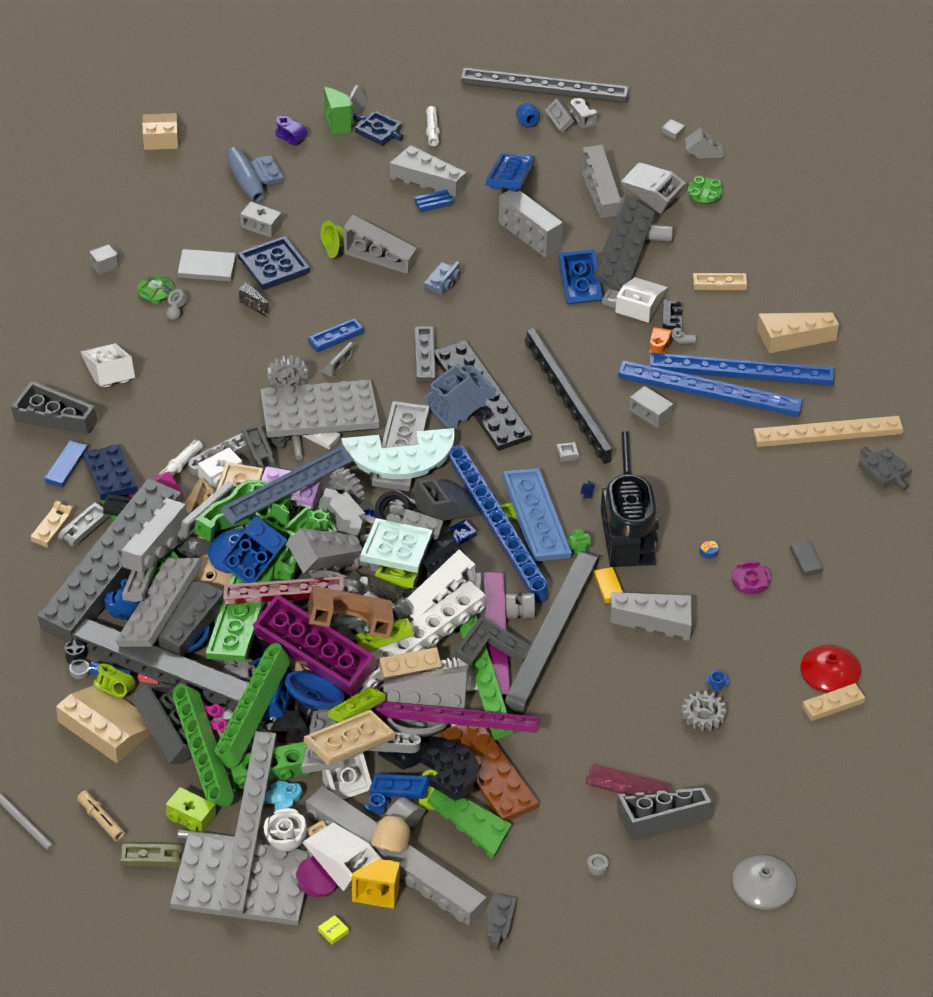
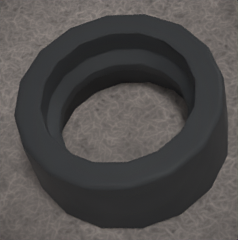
(388, 497)

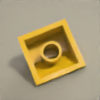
(377, 883)

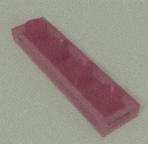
(623, 782)

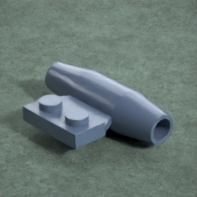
(253, 173)

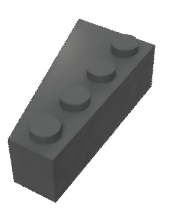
(161, 717)
(663, 811)

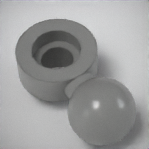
(176, 299)

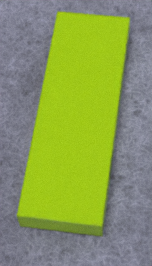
(357, 704)

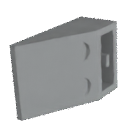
(653, 185)

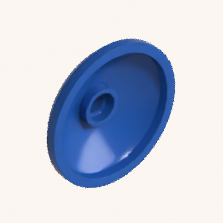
(221, 546)
(313, 690)

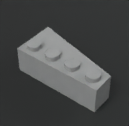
(653, 612)

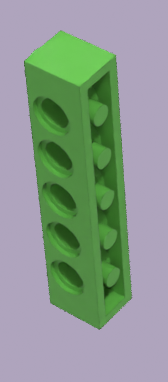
(281, 760)

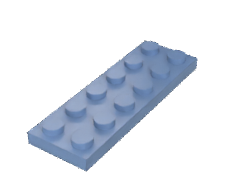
(536, 514)

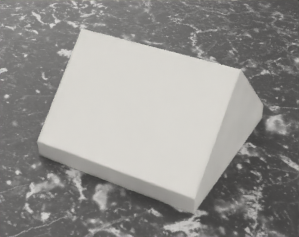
(350, 779)

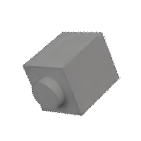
(104, 259)

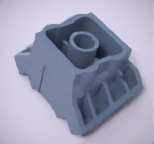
(458, 394)

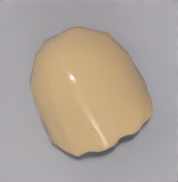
(391, 834)

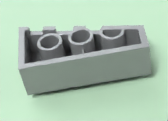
(428, 171)
(600, 181)
(377, 246)
(156, 537)
(323, 549)
(435, 688)

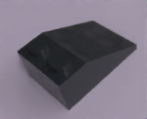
(440, 551)

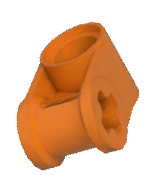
(660, 340)

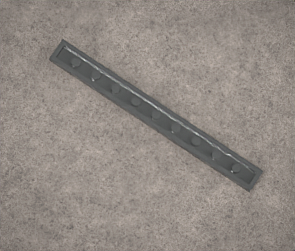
(544, 84)

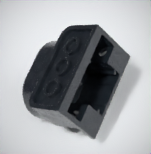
(629, 521)

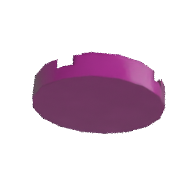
(751, 577)
(314, 878)

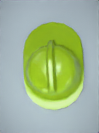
(332, 238)

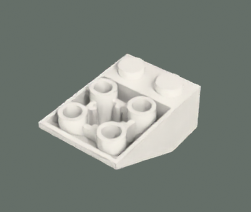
(639, 299)
(340, 853)

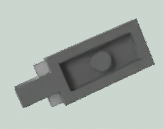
(500, 919)

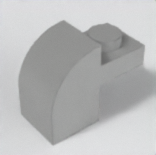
(407, 810)

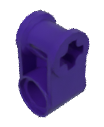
(290, 130)

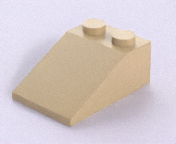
(160, 131)

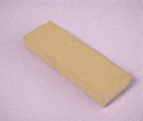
(720, 281)

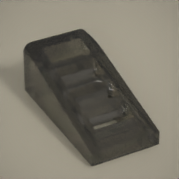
(253, 299)
(385, 589)

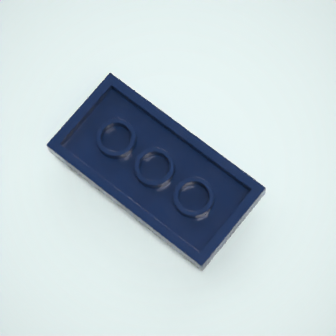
(110, 471)

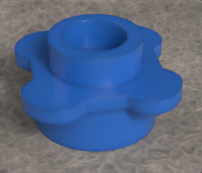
(717, 680)
(377, 798)

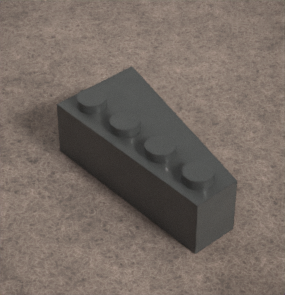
(53, 409)

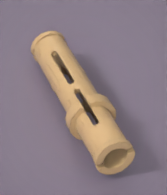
(96, 810)

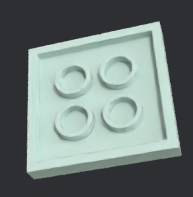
(396, 545)

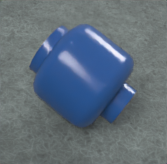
(527, 115)

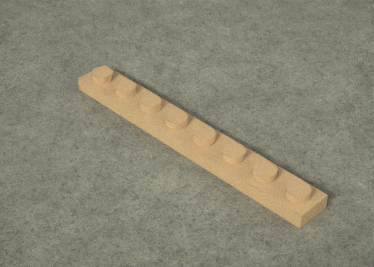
(827, 431)

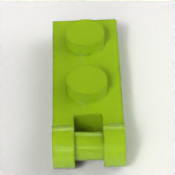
(400, 630)

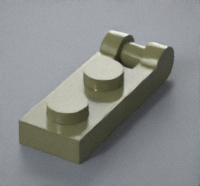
(151, 855)

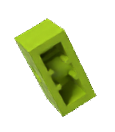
(190, 810)

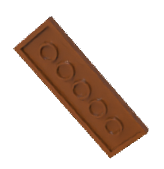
(497, 777)

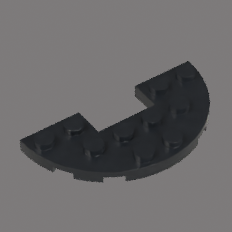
(453, 762)

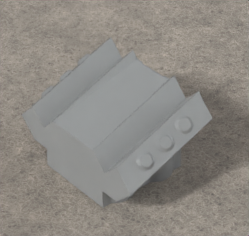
(343, 512)

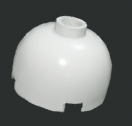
(285, 829)

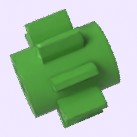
(579, 541)

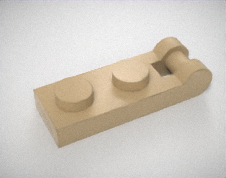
(52, 524)

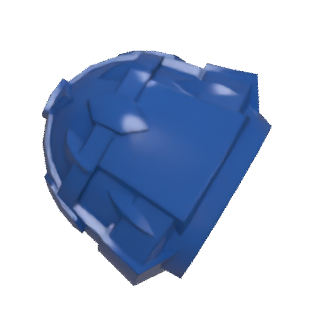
(117, 606)

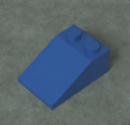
(577, 276)

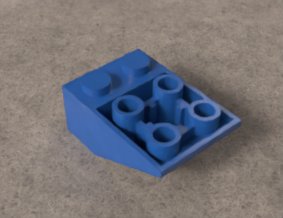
(253, 551)

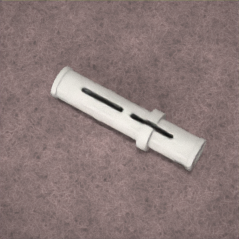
(432, 129)
(176, 465)

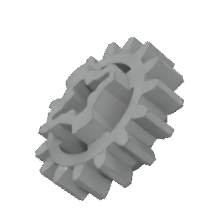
(287, 372)
(346, 482)
(703, 711)

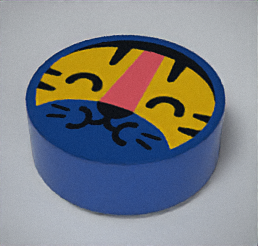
(709, 548)

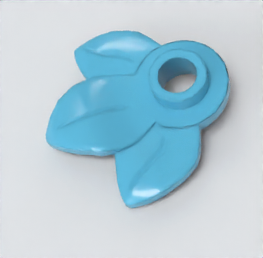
(283, 794)

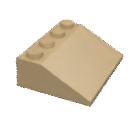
(103, 721)

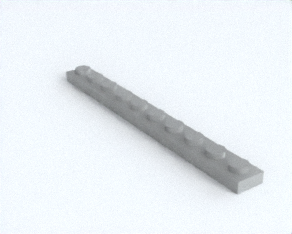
(248, 823)

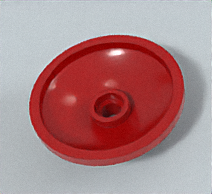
(830, 668)

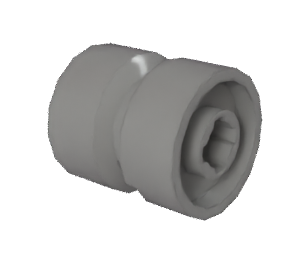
(520, 605)

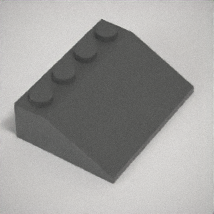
(190, 618)

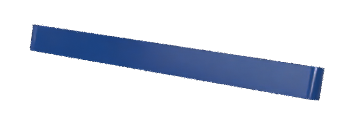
(499, 524)

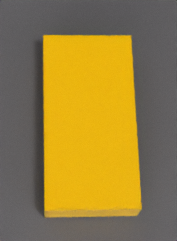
(607, 583)

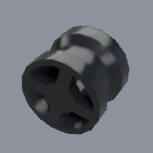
(74, 650)

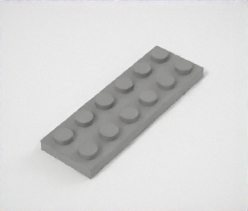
(399, 432)
(159, 602)

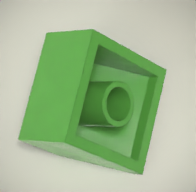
(338, 111)

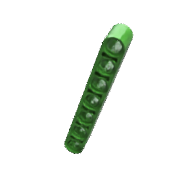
(252, 705)
(202, 745)

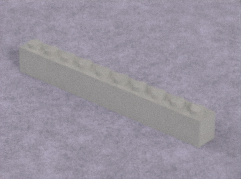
(415, 868)

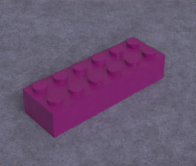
(315, 645)

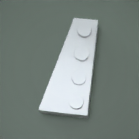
(441, 583)

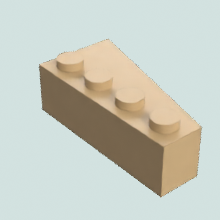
(796, 330)

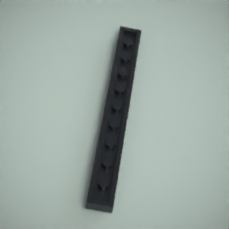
(568, 395)

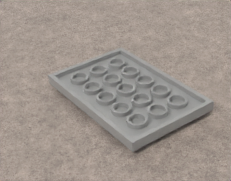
(319, 408)
(272, 886)

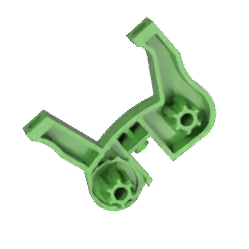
(275, 516)

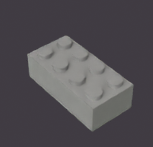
(530, 222)

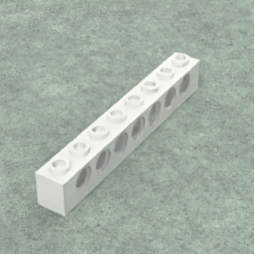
(433, 625)

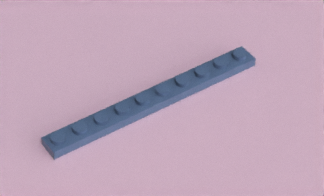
(286, 485)

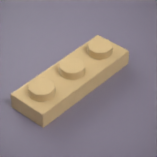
(409, 663)
(833, 702)

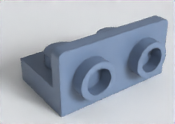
(443, 278)

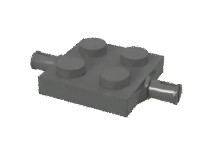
(884, 468)

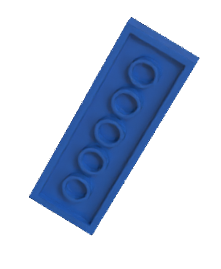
(510, 171)

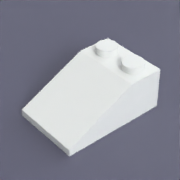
(109, 364)

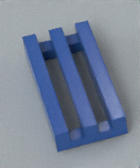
(433, 200)

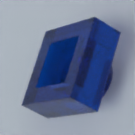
(463, 531)

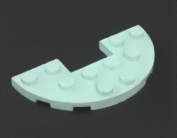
(402, 461)

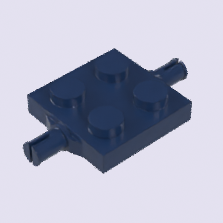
(378, 127)

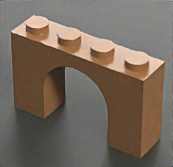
(374, 611)

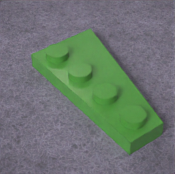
(478, 823)

